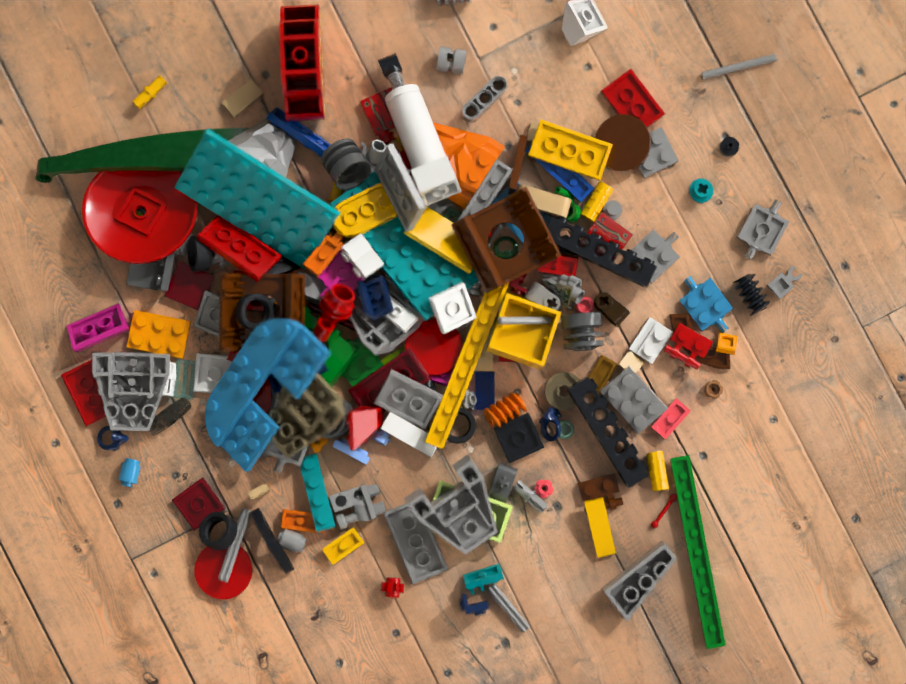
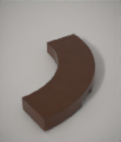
(712, 358)

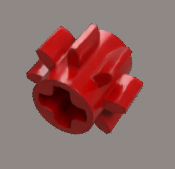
(392, 587)

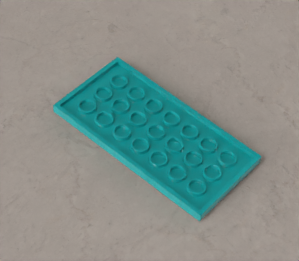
(256, 198)
(409, 264)

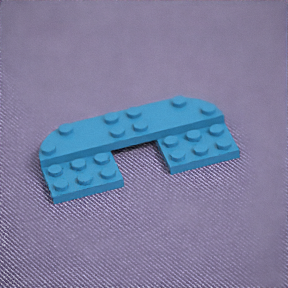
(232, 415)

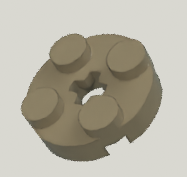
(552, 390)

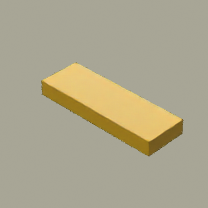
(600, 527)

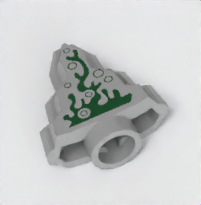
(565, 288)

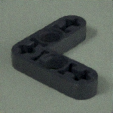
(271, 541)

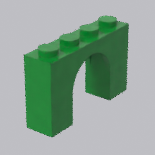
(341, 351)

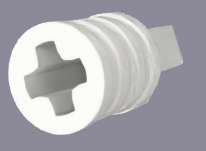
(170, 384)

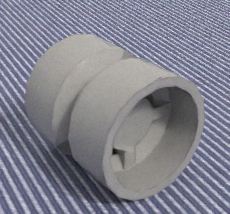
(458, 60)

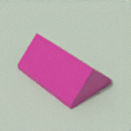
(97, 328)

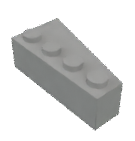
(639, 579)

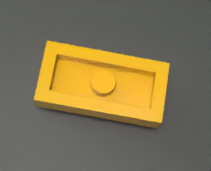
(343, 546)

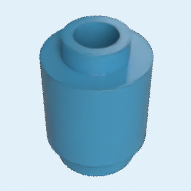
(129, 472)

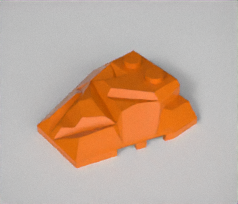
(470, 158)

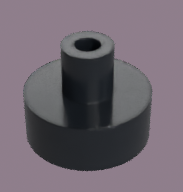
(729, 151)

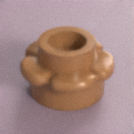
(718, 389)

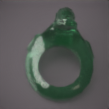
(506, 254)

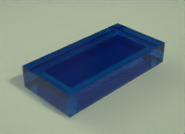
(484, 389)

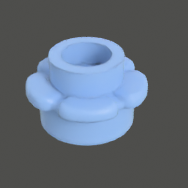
(381, 437)

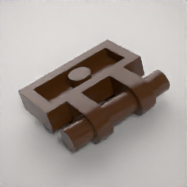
(601, 487)

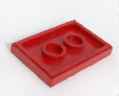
(631, 97)
(85, 392)

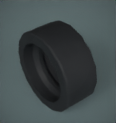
(198, 255)
(241, 306)
(472, 426)
(208, 524)

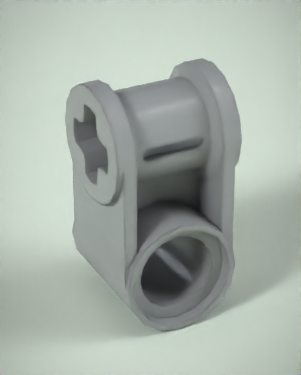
(540, 295)

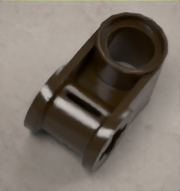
(614, 311)

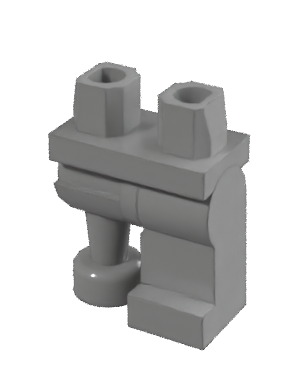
(361, 502)

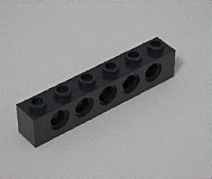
(605, 261)
(629, 476)

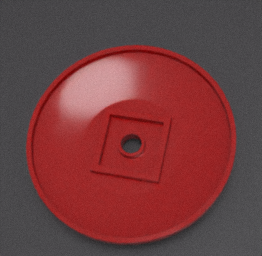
(112, 220)

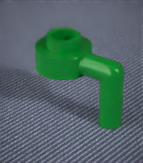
(574, 210)

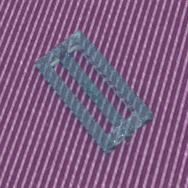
(178, 366)

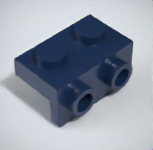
(375, 298)
(476, 608)

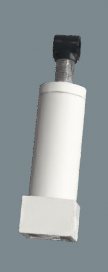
(418, 136)

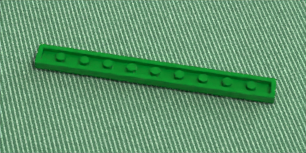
(697, 552)

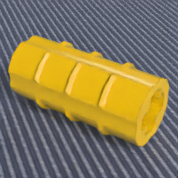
(596, 201)
(657, 471)

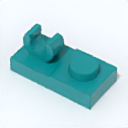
(483, 576)

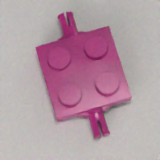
(339, 273)

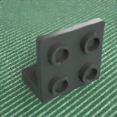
(151, 275)

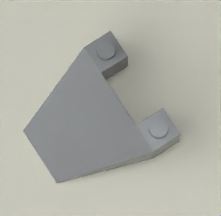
(460, 514)

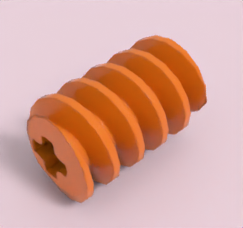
(504, 409)

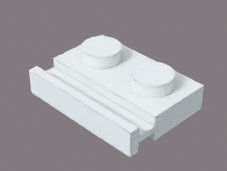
(650, 340)

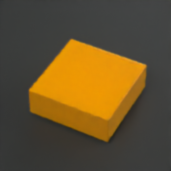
(726, 343)

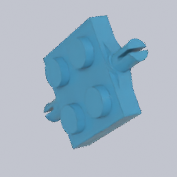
(706, 304)

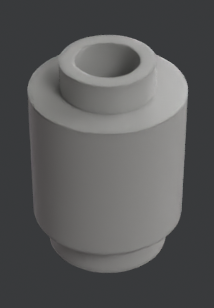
(291, 541)

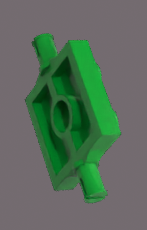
(363, 364)

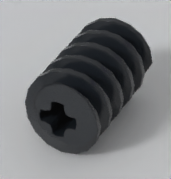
(752, 293)

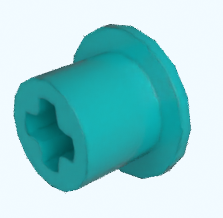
(701, 190)

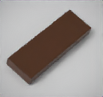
(518, 164)

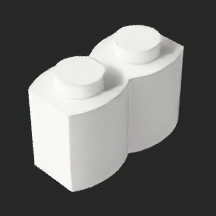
(361, 256)

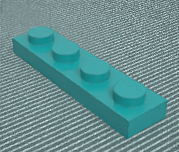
(317, 493)

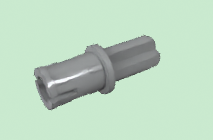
(530, 496)

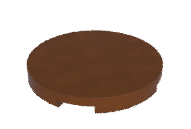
(629, 139)

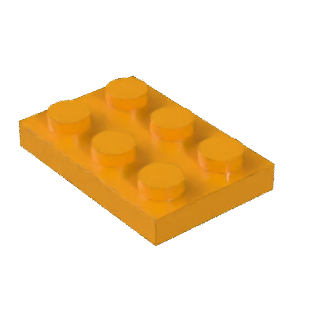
(158, 334)

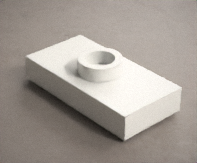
(401, 316)

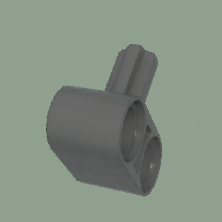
(502, 483)

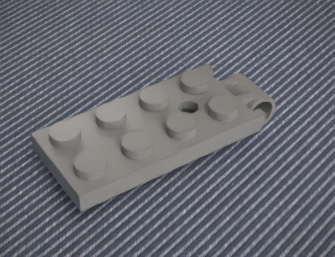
(397, 183)

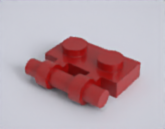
(690, 340)

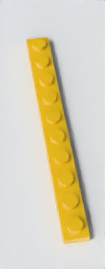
(465, 367)

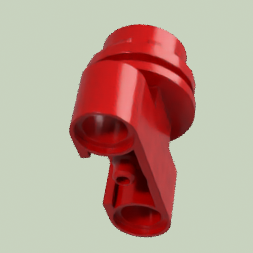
(336, 306)

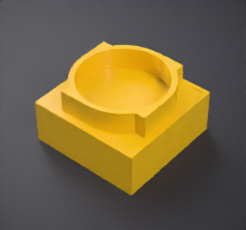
(523, 342)

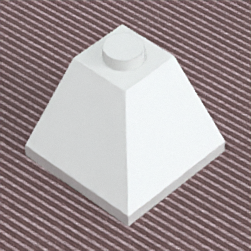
(582, 21)

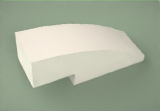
(408, 433)

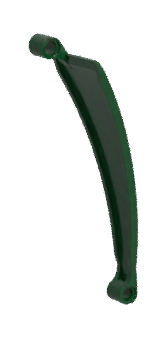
(145, 153)

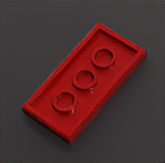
(239, 248)

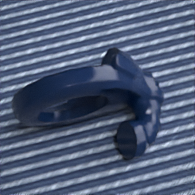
(550, 416)
(117, 437)

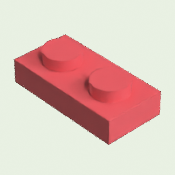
(670, 419)

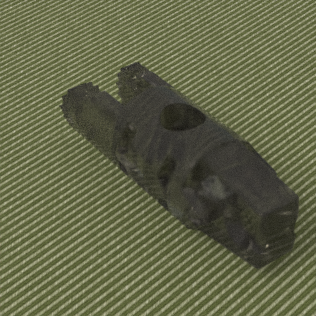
(169, 415)

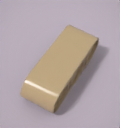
(548, 202)

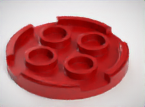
(434, 349)
(208, 569)

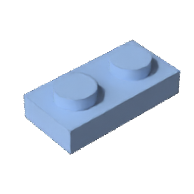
(360, 454)

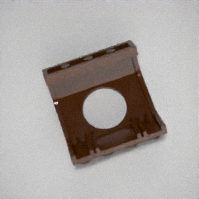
(517, 210)
(284, 288)

